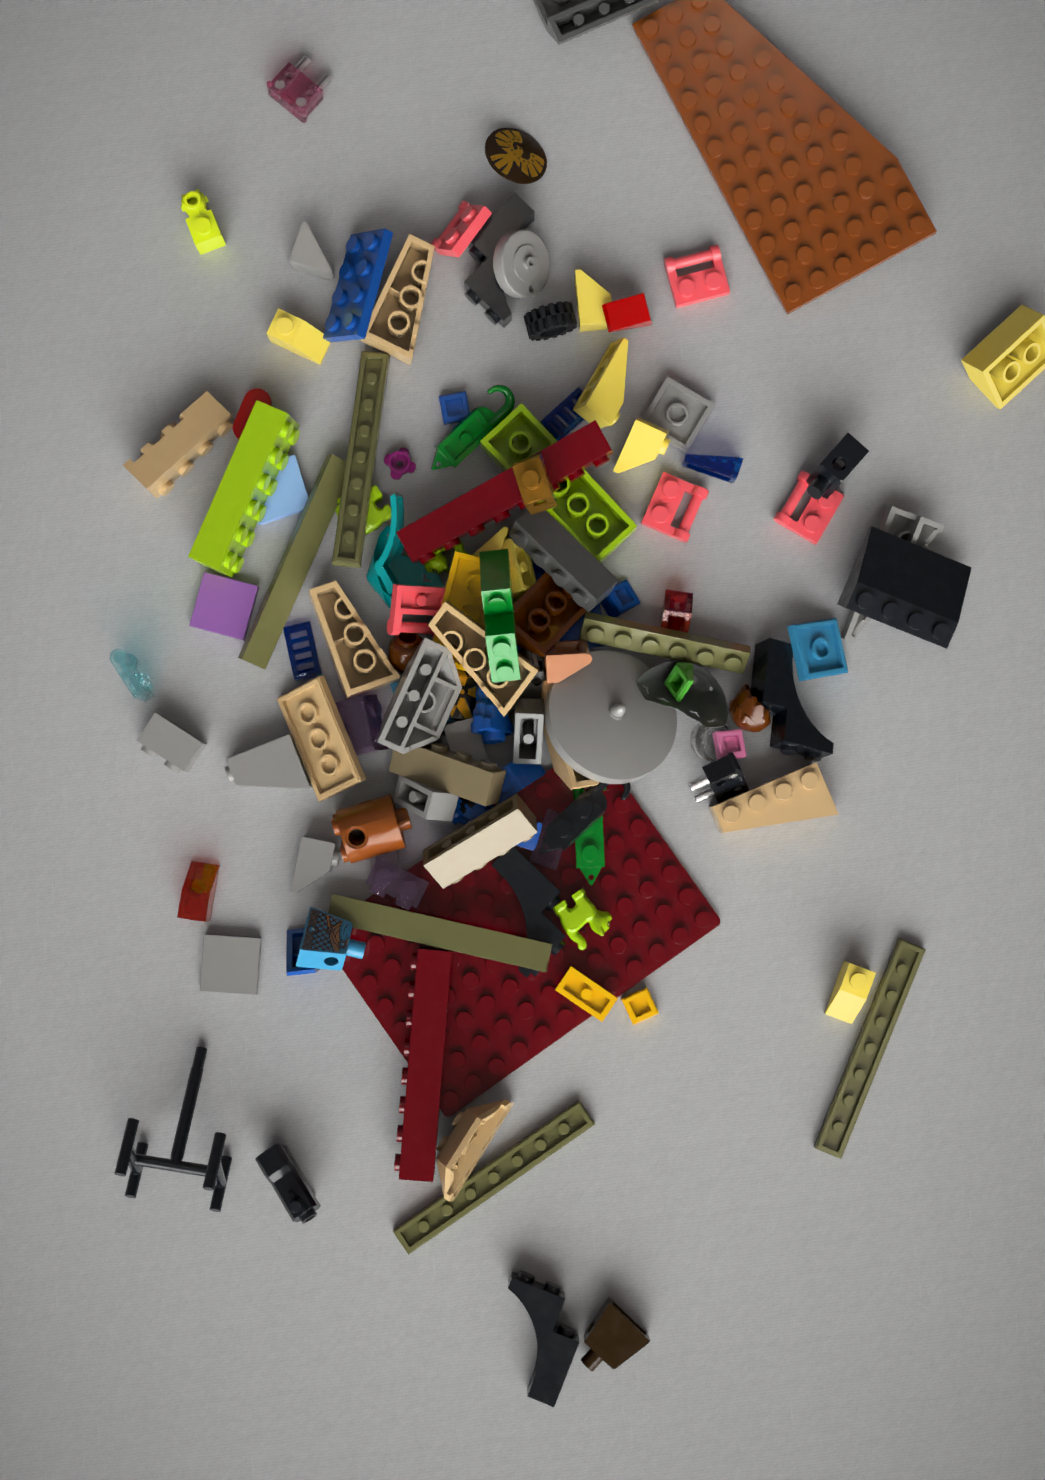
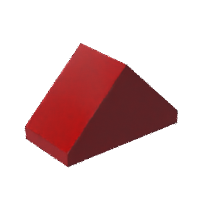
(627, 313)

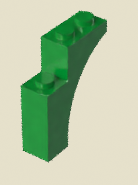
(499, 615)

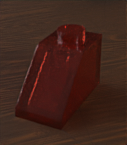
(676, 610)
(198, 892)

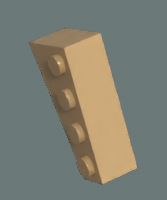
(468, 644)

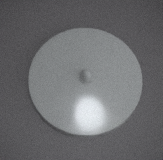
(605, 723)

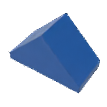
(294, 940)

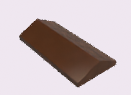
(544, 615)

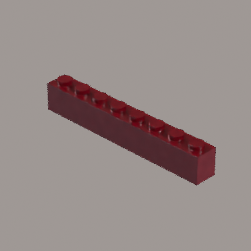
(500, 495)
(425, 1064)

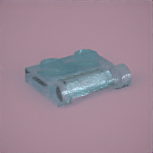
(136, 682)

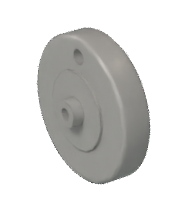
(521, 263)

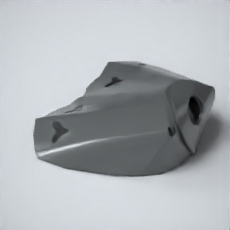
(698, 698)

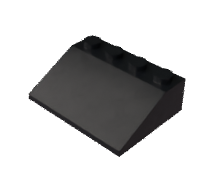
(906, 587)

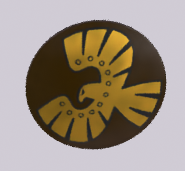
(515, 155)

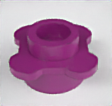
(397, 471)

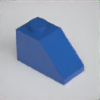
(518, 777)

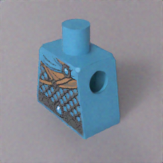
(327, 942)

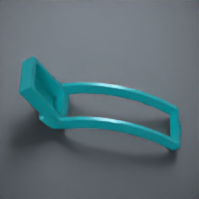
(382, 565)

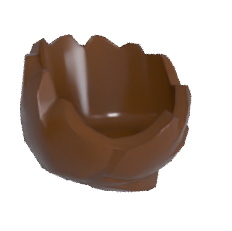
(748, 712)

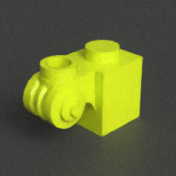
(201, 222)

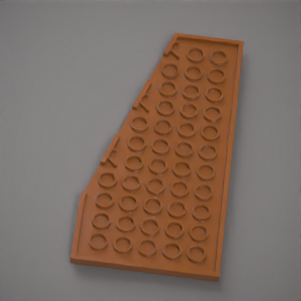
(790, 162)

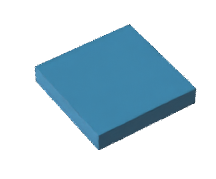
(817, 649)

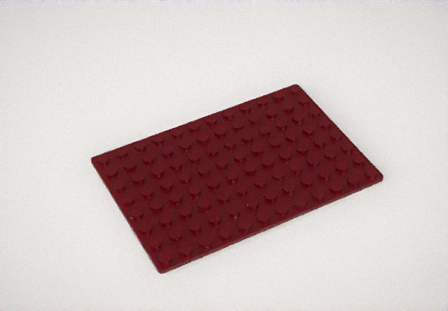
(495, 1011)

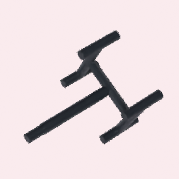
(218, 1166)

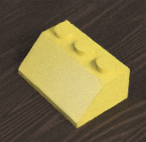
(1008, 356)

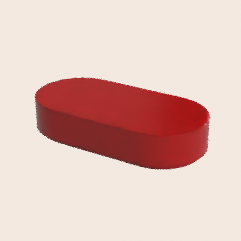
(246, 409)

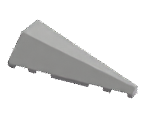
(905, 526)

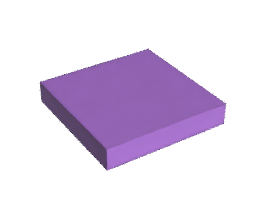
(224, 606)

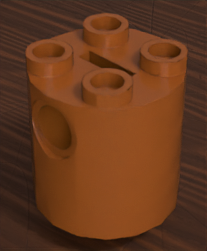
(381, 826)

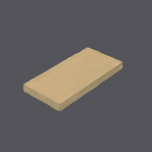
(321, 738)

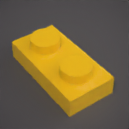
(586, 993)

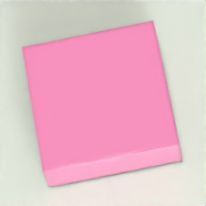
(729, 741)

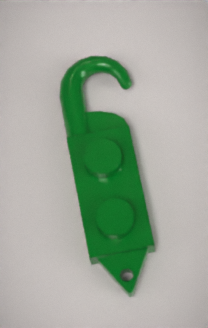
(471, 430)
(590, 847)

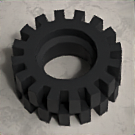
(550, 321)

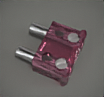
(297, 91)

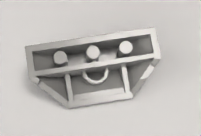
(421, 699)

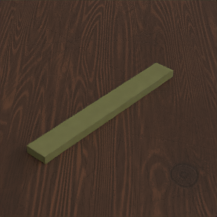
(360, 459)
(295, 564)
(442, 933)
(869, 1048)
(494, 1176)

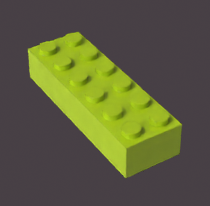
(244, 489)
(582, 504)

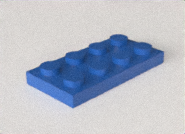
(357, 285)

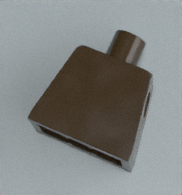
(612, 1337)

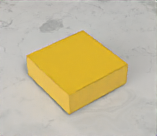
(639, 1005)

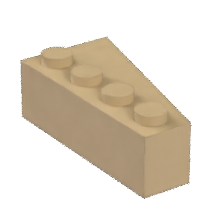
(400, 304)
(181, 445)
(353, 650)
(783, 800)

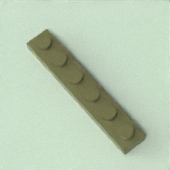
(664, 642)

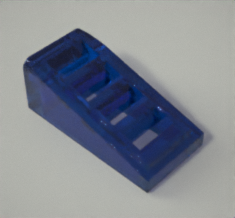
(555, 426)
(719, 467)
(300, 675)

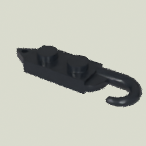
(578, 818)

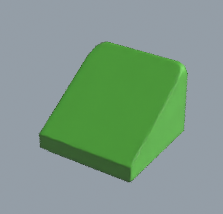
(680, 680)

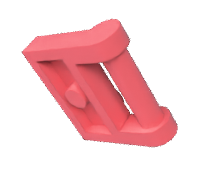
(461, 229)
(697, 285)
(666, 502)
(814, 516)
(414, 601)

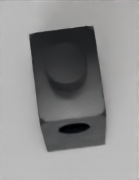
(829, 473)

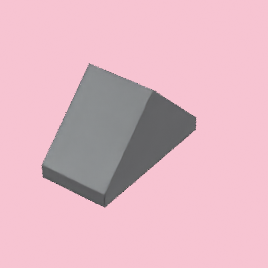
(308, 256)

